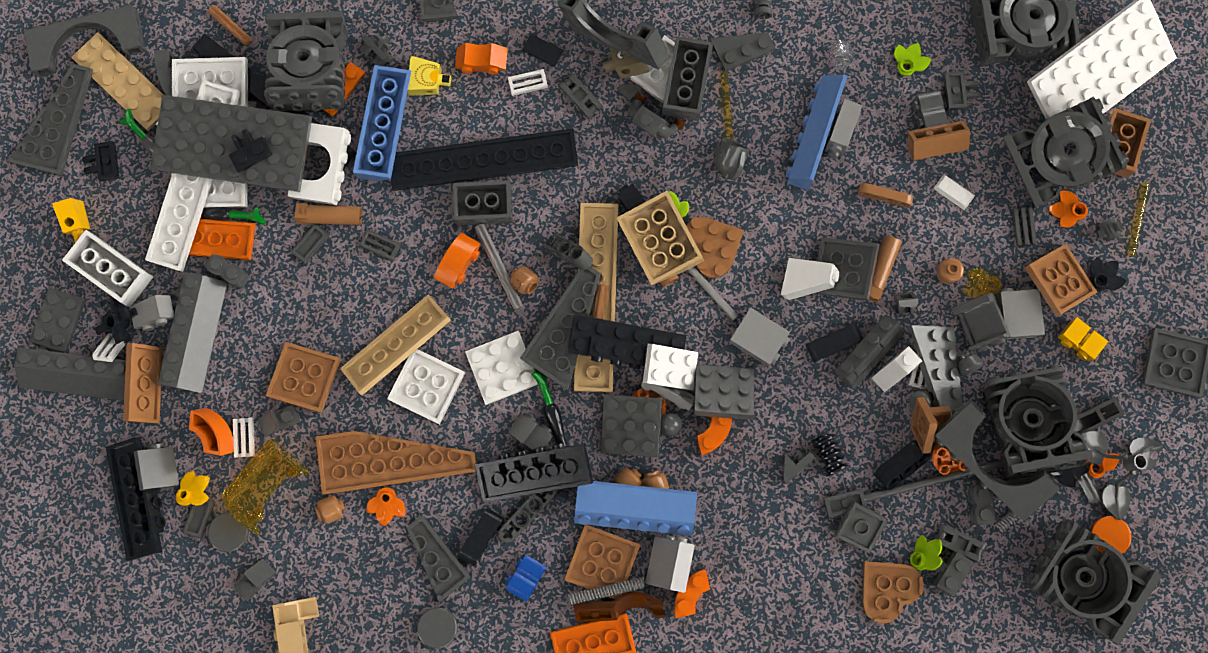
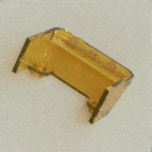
(259, 481)

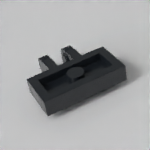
(249, 154)
(106, 161)

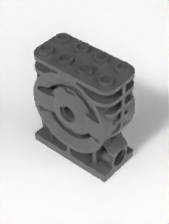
(1005, 37)
(320, 78)
(1107, 160)
(1009, 430)
(1126, 588)

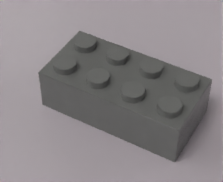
(687, 78)

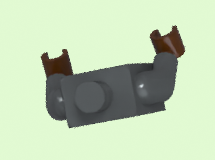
(650, 121)

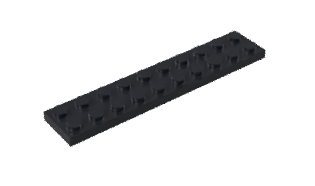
(484, 159)

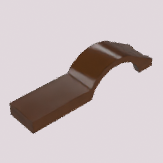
(613, 609)

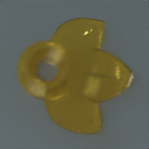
(979, 284)

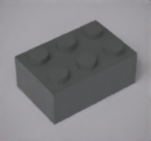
(482, 203)

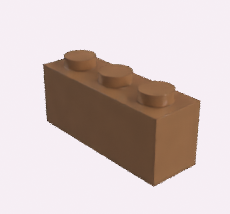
(938, 140)

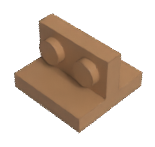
(926, 422)

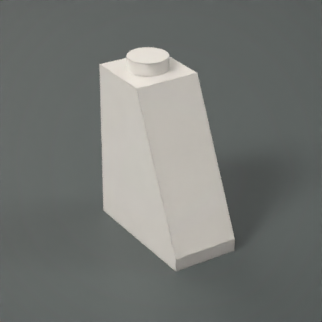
(808, 277)
(896, 369)

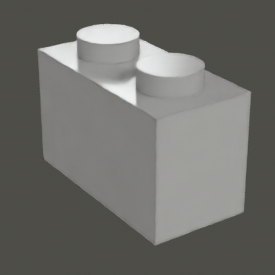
(153, 312)

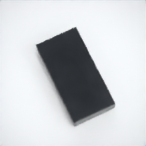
(542, 50)

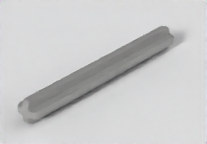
(498, 266)

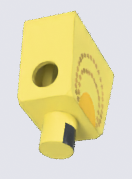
(426, 77)

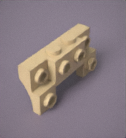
(290, 624)

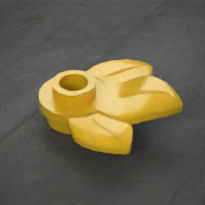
(194, 487)

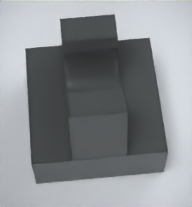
(906, 300)

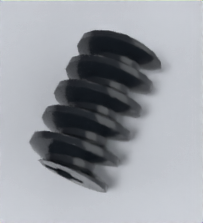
(829, 454)

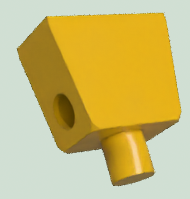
(68, 210)

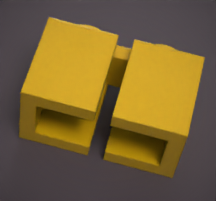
(1090, 345)

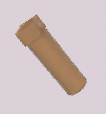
(328, 214)
(885, 260)

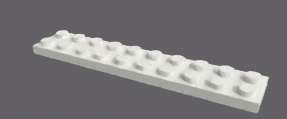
(184, 201)

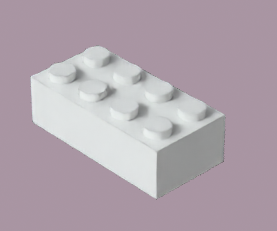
(107, 268)

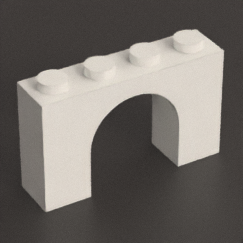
(327, 188)

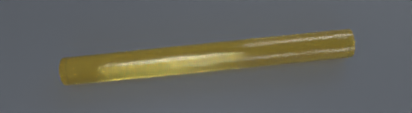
(727, 105)
(1138, 219)

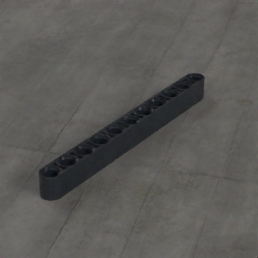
(256, 85)

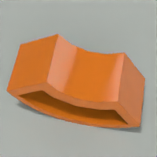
(481, 58)
(457, 260)
(212, 431)
(714, 435)
(696, 585)

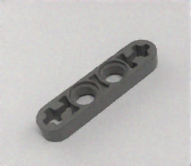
(531, 514)

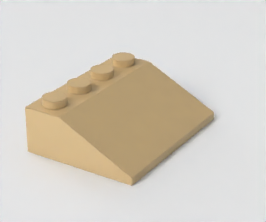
(660, 238)

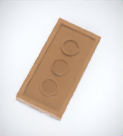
(142, 390)

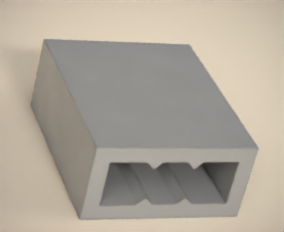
(843, 128)
(1021, 312)
(760, 337)
(670, 563)

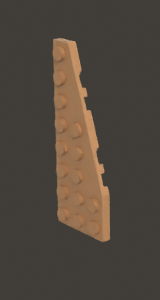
(368, 461)

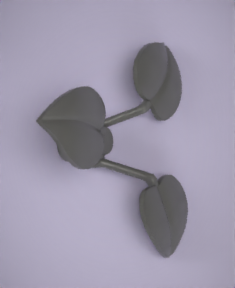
(1116, 498)

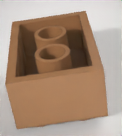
(1132, 134)

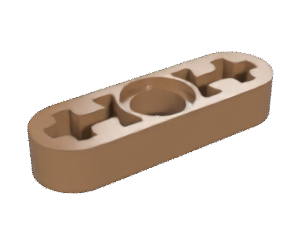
(891, 196)

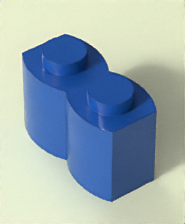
(525, 578)

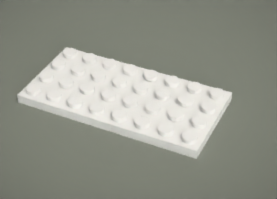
(1105, 62)
(186, 83)

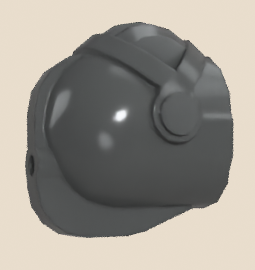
(730, 158)

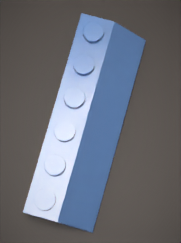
(381, 123)
(816, 130)
(636, 508)

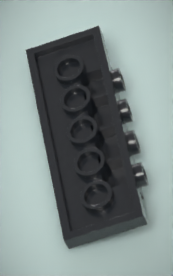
(617, 341)
(534, 472)
(136, 509)

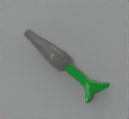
(147, 141)

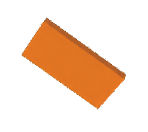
(224, 239)
(595, 637)

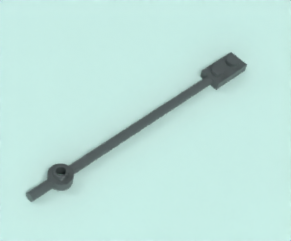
(840, 503)

